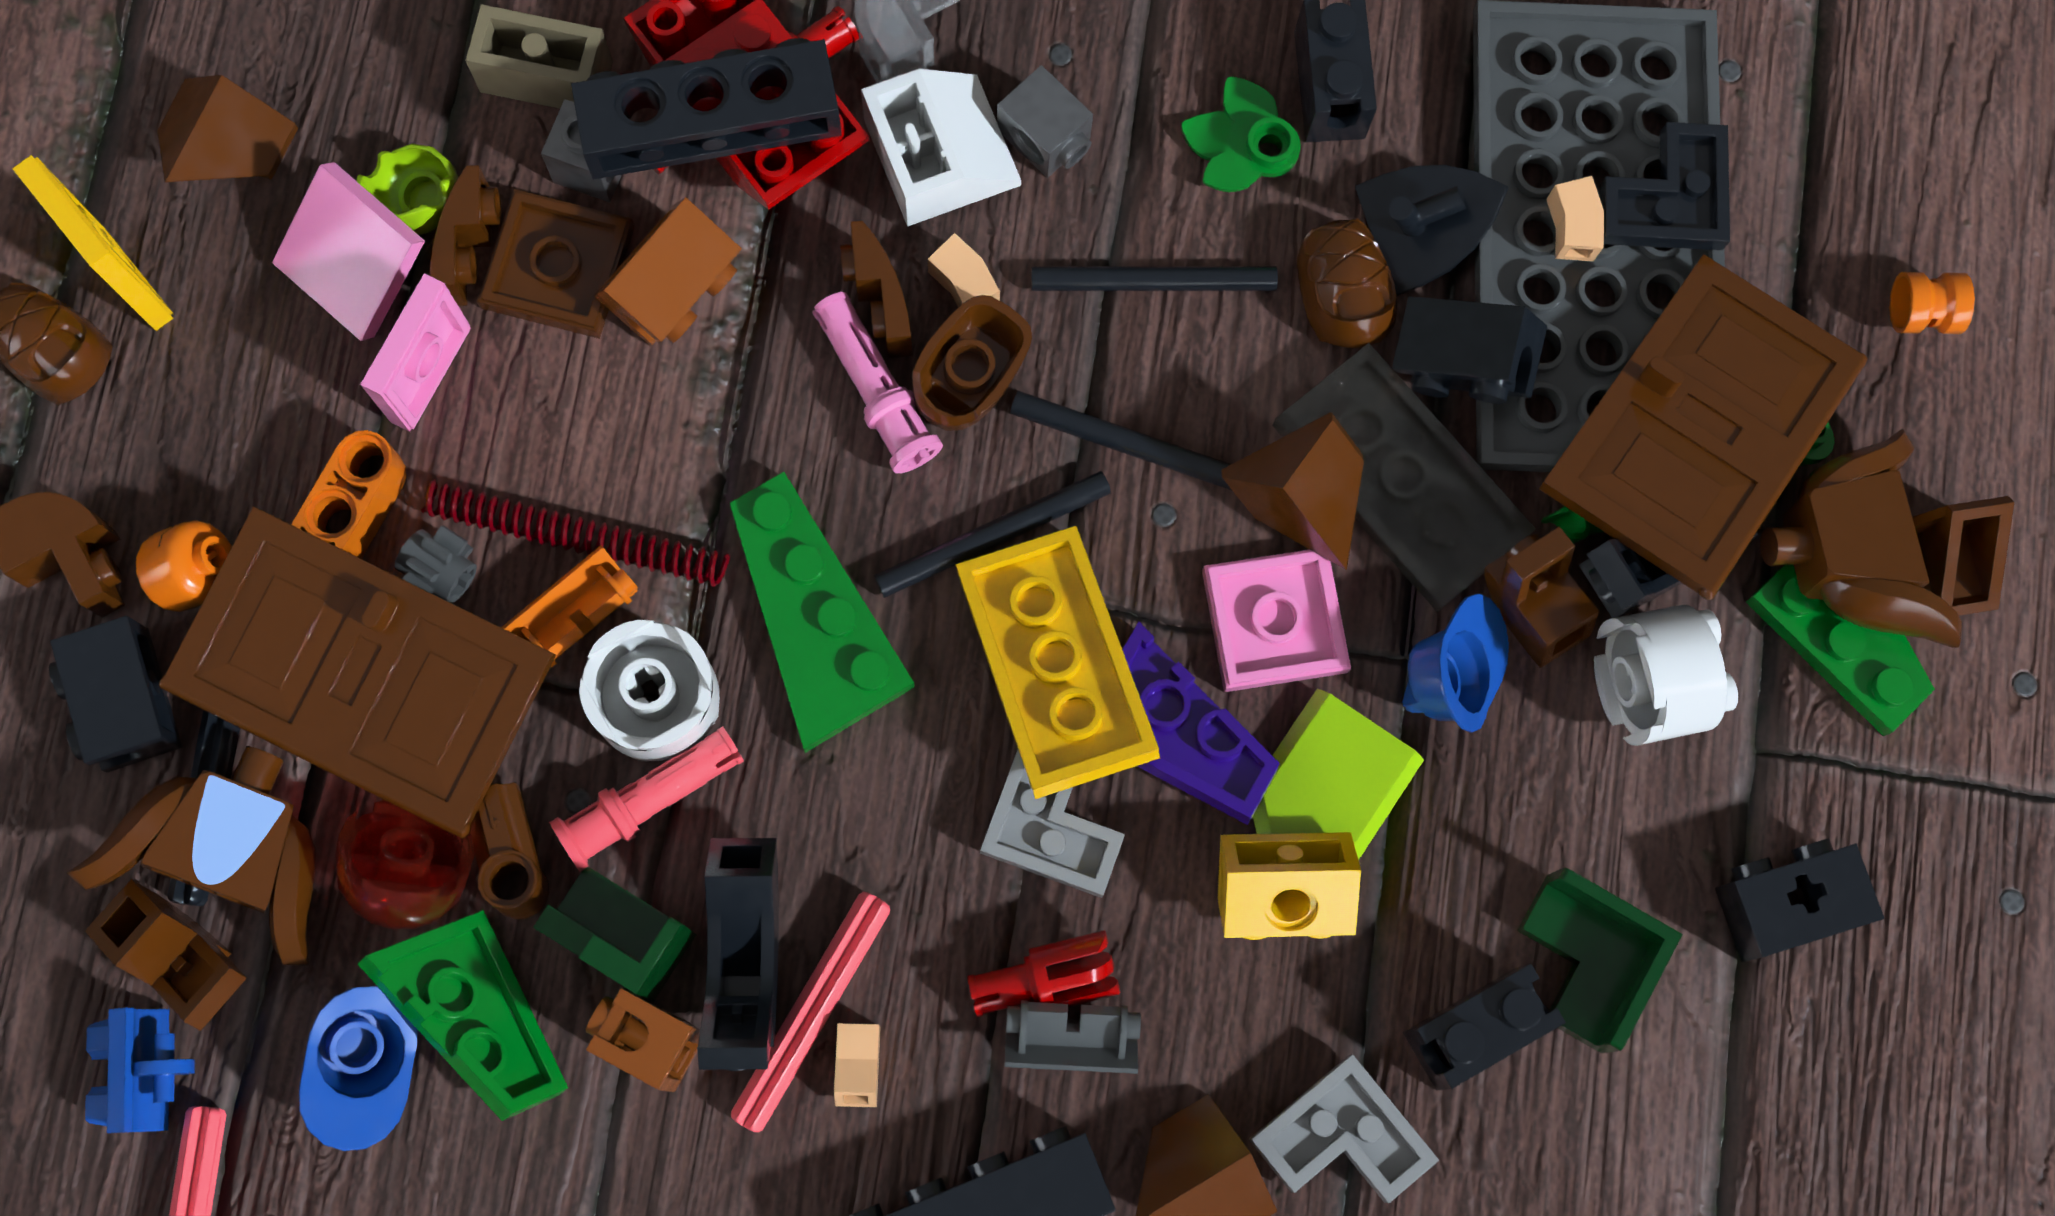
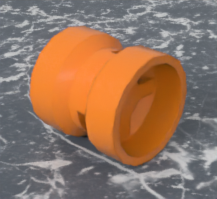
(1932, 302)

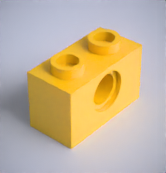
(1315, 870)

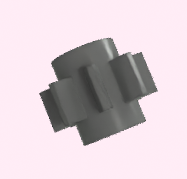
(437, 563)

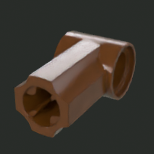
(506, 845)

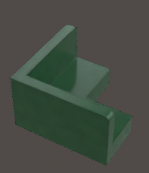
(617, 933)
(1613, 953)

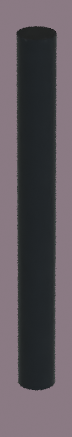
(1154, 278)
(1119, 438)
(992, 534)

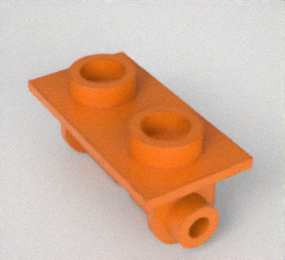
(574, 604)

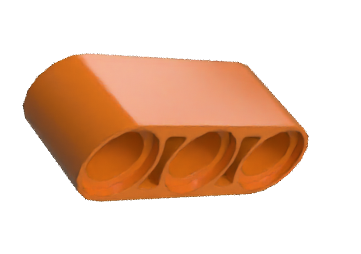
(342, 489)

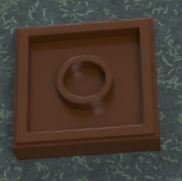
(553, 263)

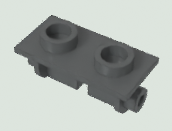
(1098, 1042)

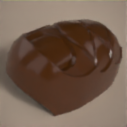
(1346, 285)
(49, 344)
(970, 363)

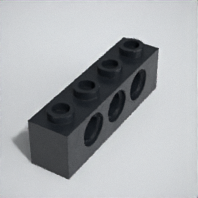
(686, 135)

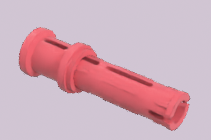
(620, 812)

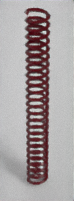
(562, 539)

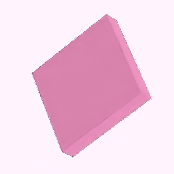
(347, 251)
(416, 353)
(1275, 620)

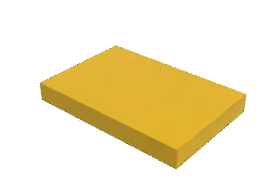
(93, 242)

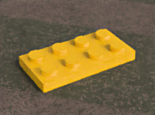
(1057, 662)

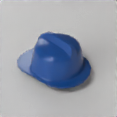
(1460, 667)
(356, 1069)

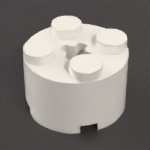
(1664, 673)
(614, 693)

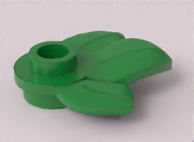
(1233, 138)

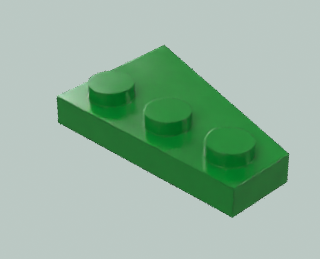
(1865, 666)
(471, 1011)

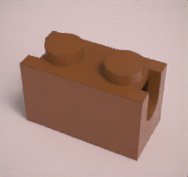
(670, 273)
(661, 1045)

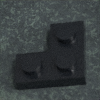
(1683, 206)

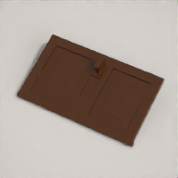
(1705, 426)
(358, 672)

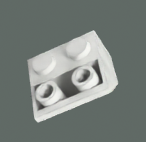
(937, 141)

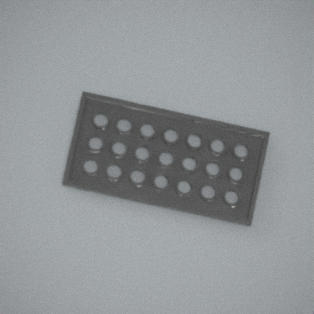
(1503, 145)

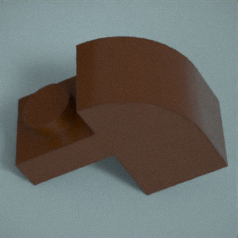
(57, 534)
(1540, 597)
(168, 952)

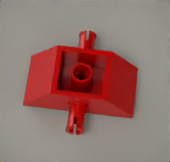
(704, 28)

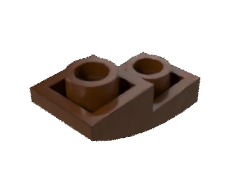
(464, 225)
(877, 280)

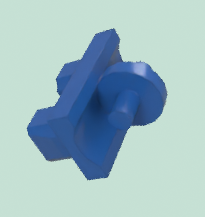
(139, 1070)

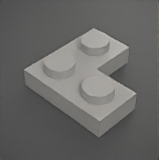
(1048, 840)
(1349, 1116)

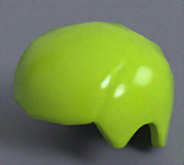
(412, 184)

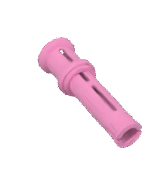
(887, 405)

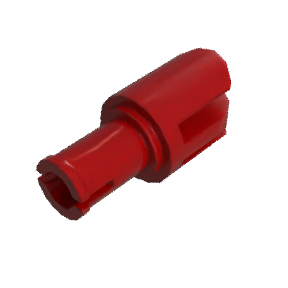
(1056, 972)

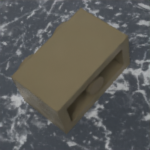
(533, 55)

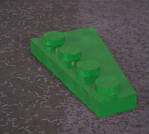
(820, 628)

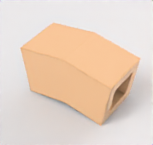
(1577, 219)
(961, 271)
(857, 1065)

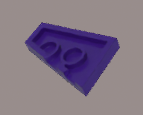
(1197, 741)

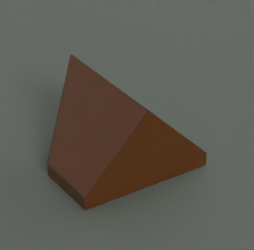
(221, 133)
(1304, 486)
(1966, 552)
(1201, 1168)

